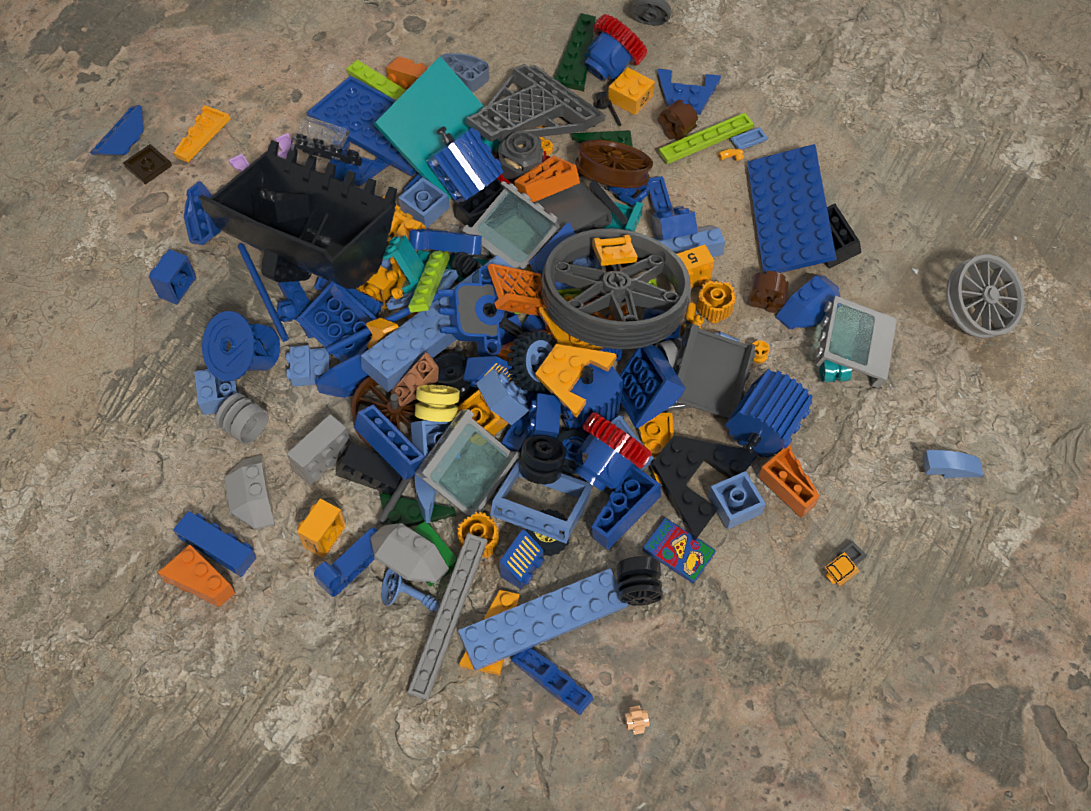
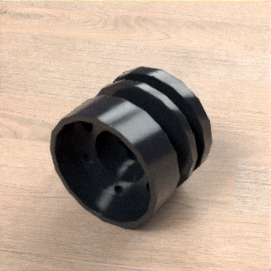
(639, 580)

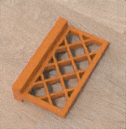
(511, 301)

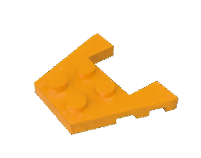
(564, 368)

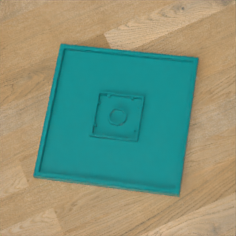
(427, 105)

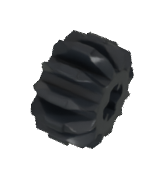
(465, 264)

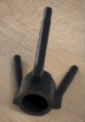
(603, 102)

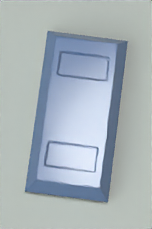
(749, 138)

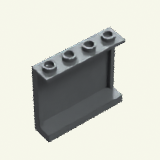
(577, 207)
(712, 371)

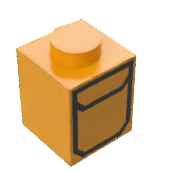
(841, 570)

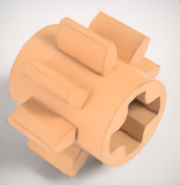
(636, 719)

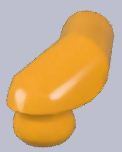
(738, 153)
(691, 316)

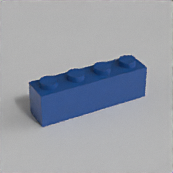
(388, 441)
(215, 543)

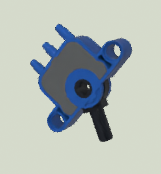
(475, 314)

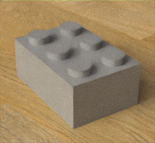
(319, 450)

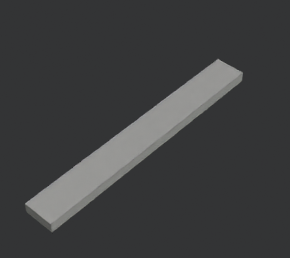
(447, 617)

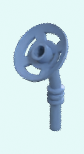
(398, 586)

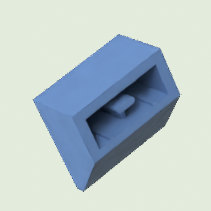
(212, 391)

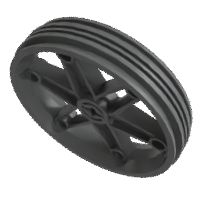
(615, 288)

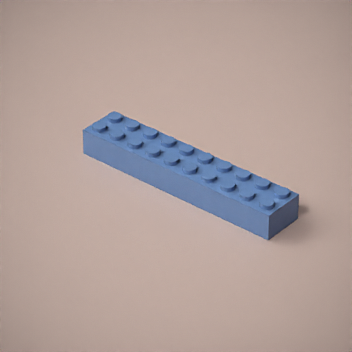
(403, 348)

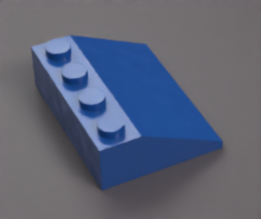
(335, 317)
(649, 385)

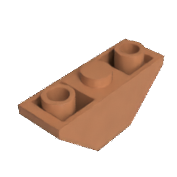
(422, 373)

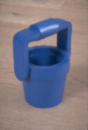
(627, 194)

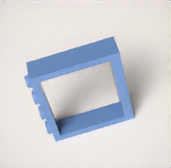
(536, 520)

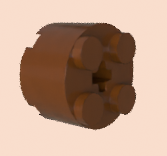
(678, 120)
(768, 291)

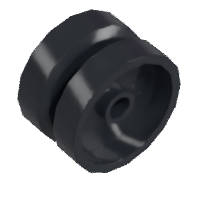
(452, 372)
(542, 459)

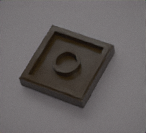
(147, 164)

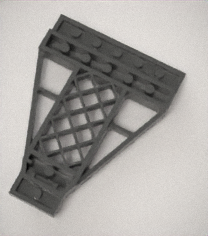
(554, 102)

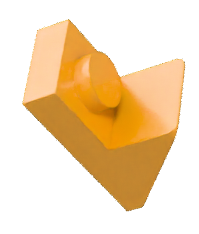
(380, 329)

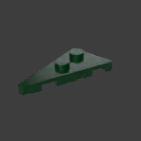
(616, 136)
(409, 514)

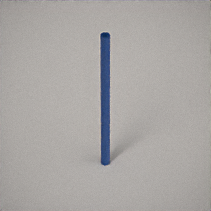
(263, 293)
(359, 335)

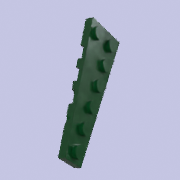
(571, 69)

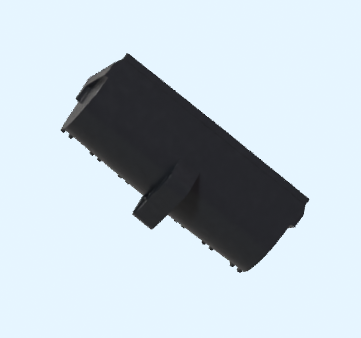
(337, 241)

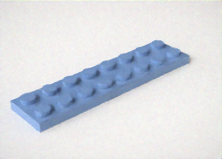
(541, 619)

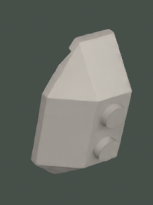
(249, 493)
(408, 553)

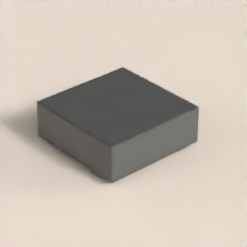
(853, 553)

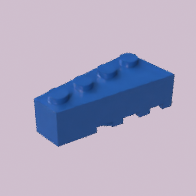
(625, 506)

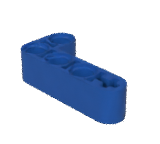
(445, 241)
(347, 567)

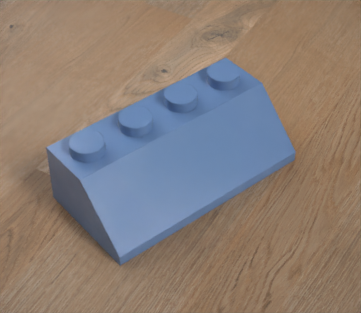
(708, 235)

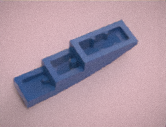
(553, 680)

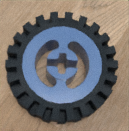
(527, 357)

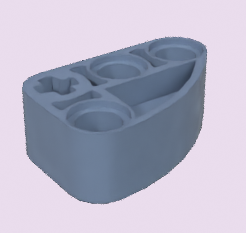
(470, 69)

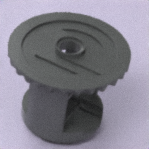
(651, 11)

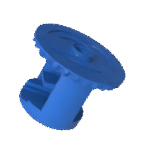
(246, 346)

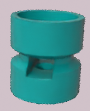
(830, 371)

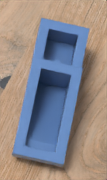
(951, 464)
(425, 498)

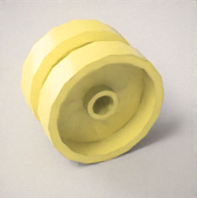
(436, 403)

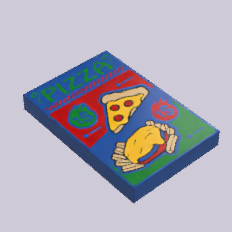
(679, 550)

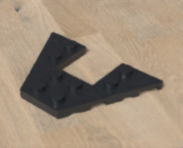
(318, 148)
(680, 462)

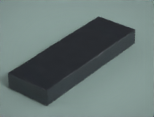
(602, 195)

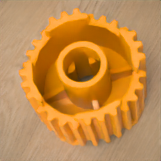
(716, 301)
(480, 525)

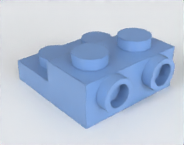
(306, 364)

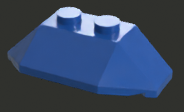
(122, 134)
(197, 221)
(807, 304)
(343, 378)

